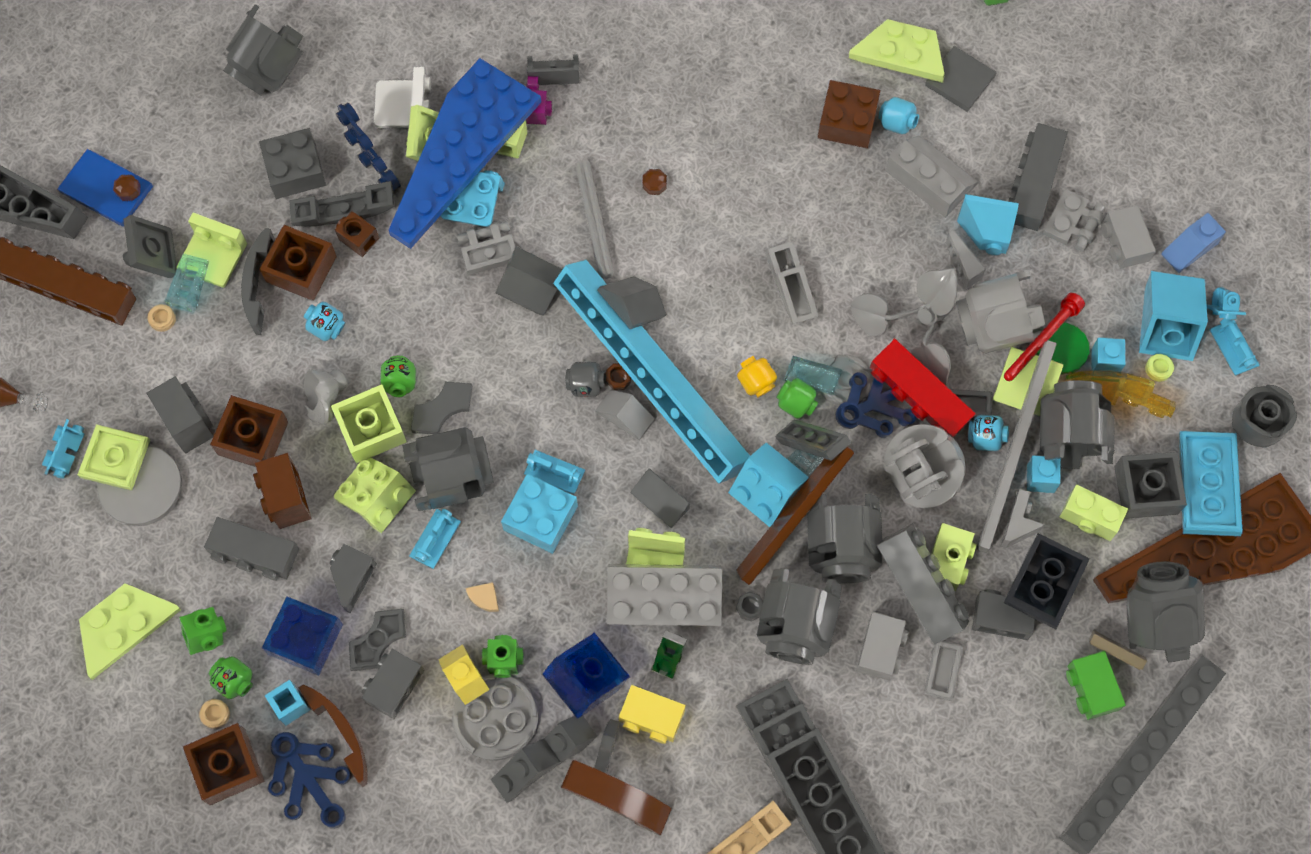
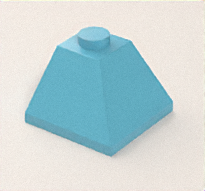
(988, 222)

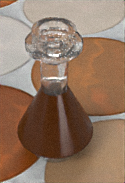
(11, 396)

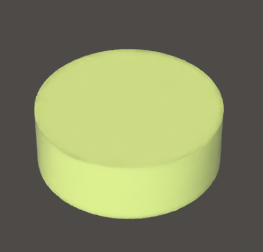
(1159, 367)

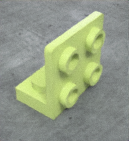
(217, 244)
(655, 548)

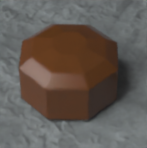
(654, 181)
(127, 187)
(617, 377)

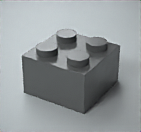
(292, 163)
(181, 414)
(1150, 485)

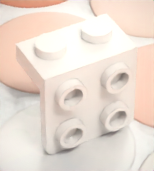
(396, 97)

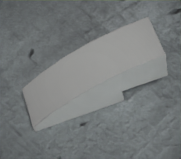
(791, 282)

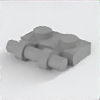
(1066, 216)
(486, 254)

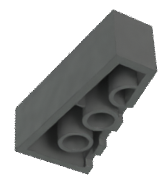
(37, 208)

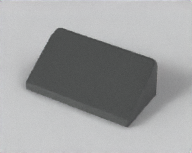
(660, 498)

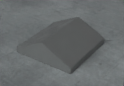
(529, 281)
(634, 301)

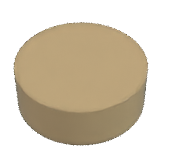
(161, 318)
(214, 713)

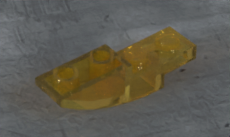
(1132, 388)

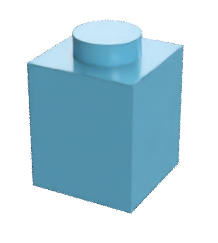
(1108, 354)
(1043, 474)
(287, 702)

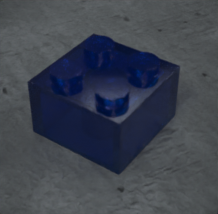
(302, 635)
(585, 675)

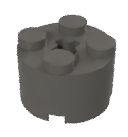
(1264, 415)

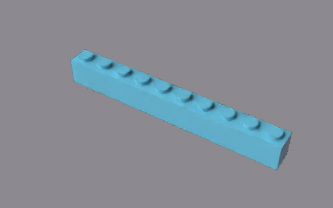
(654, 374)

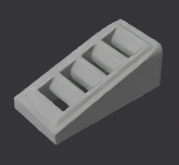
(966, 263)

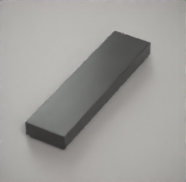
(813, 439)

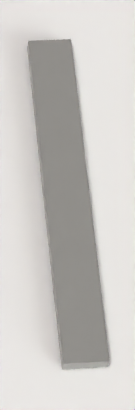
(1015, 447)

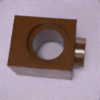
(363, 241)

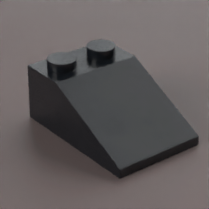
(1046, 580)

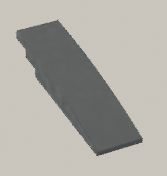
(807, 773)

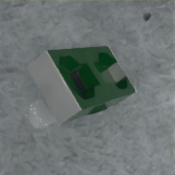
(669, 654)

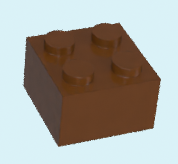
(848, 114)
(298, 262)
(248, 431)
(282, 491)
(223, 764)

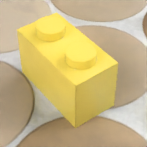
(651, 714)

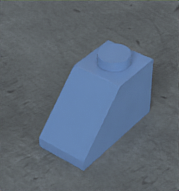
(1194, 243)

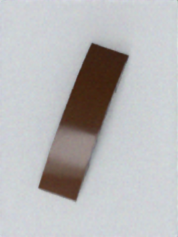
(356, 760)
(616, 796)

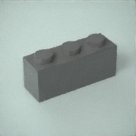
(251, 549)

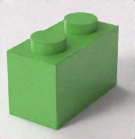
(1095, 685)

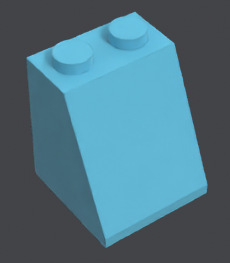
(1173, 315)

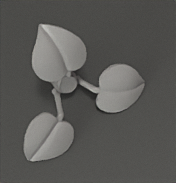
(939, 293)

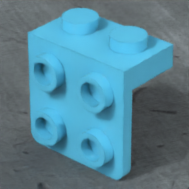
(477, 201)

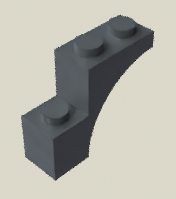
(542, 756)

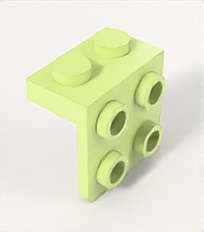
(375, 493)

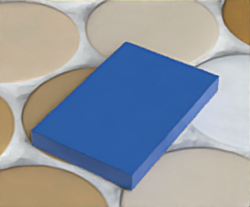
(92, 186)

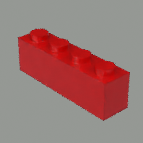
(920, 389)

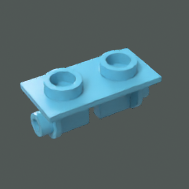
(1225, 304)
(1234, 346)
(66, 439)
(554, 471)
(435, 538)

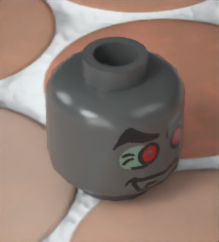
(585, 379)

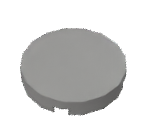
(849, 366)

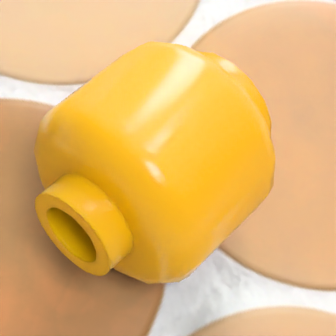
(757, 376)

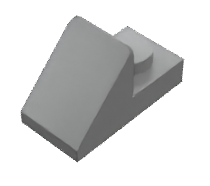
(1017, 526)

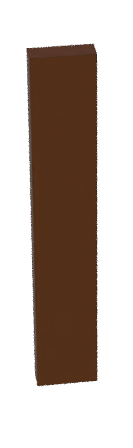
(792, 515)

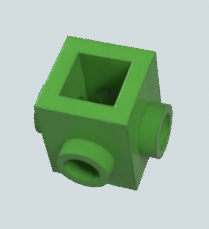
(202, 630)
(506, 665)

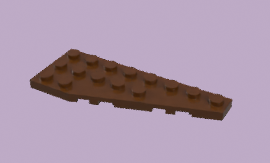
(1272, 538)

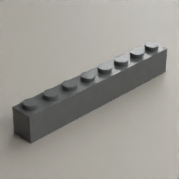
(1142, 756)

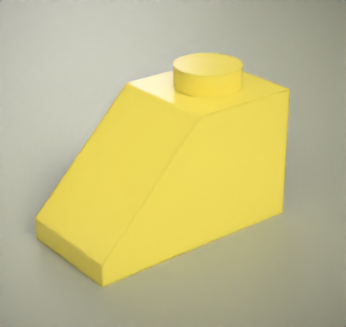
(463, 674)

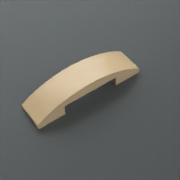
(755, 833)

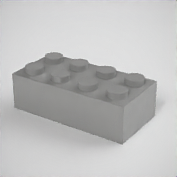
(664, 594)

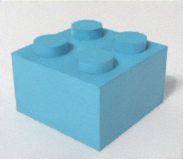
(767, 483)
(539, 513)

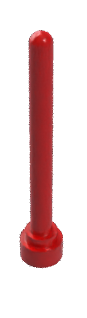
(1070, 306)

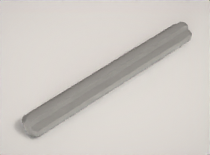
(594, 219)

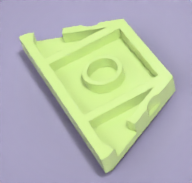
(902, 49)
(120, 625)

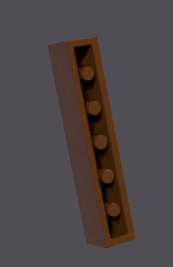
(65, 283)

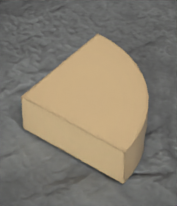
(484, 597)

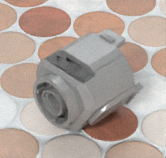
(997, 314)

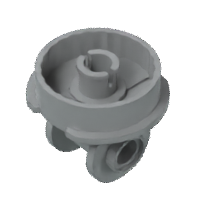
(913, 475)

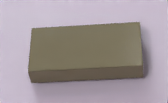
(1117, 650)

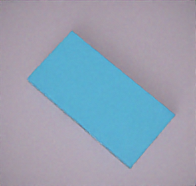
(1210, 483)

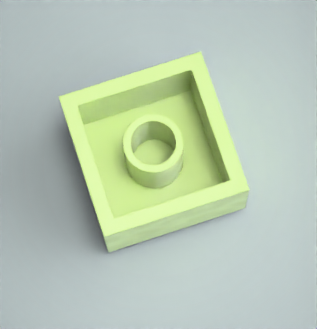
(368, 424)

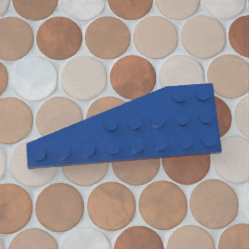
(468, 132)

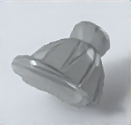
(321, 393)

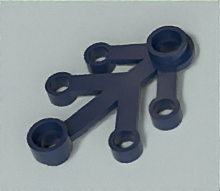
(354, 135)
(876, 402)
(305, 775)

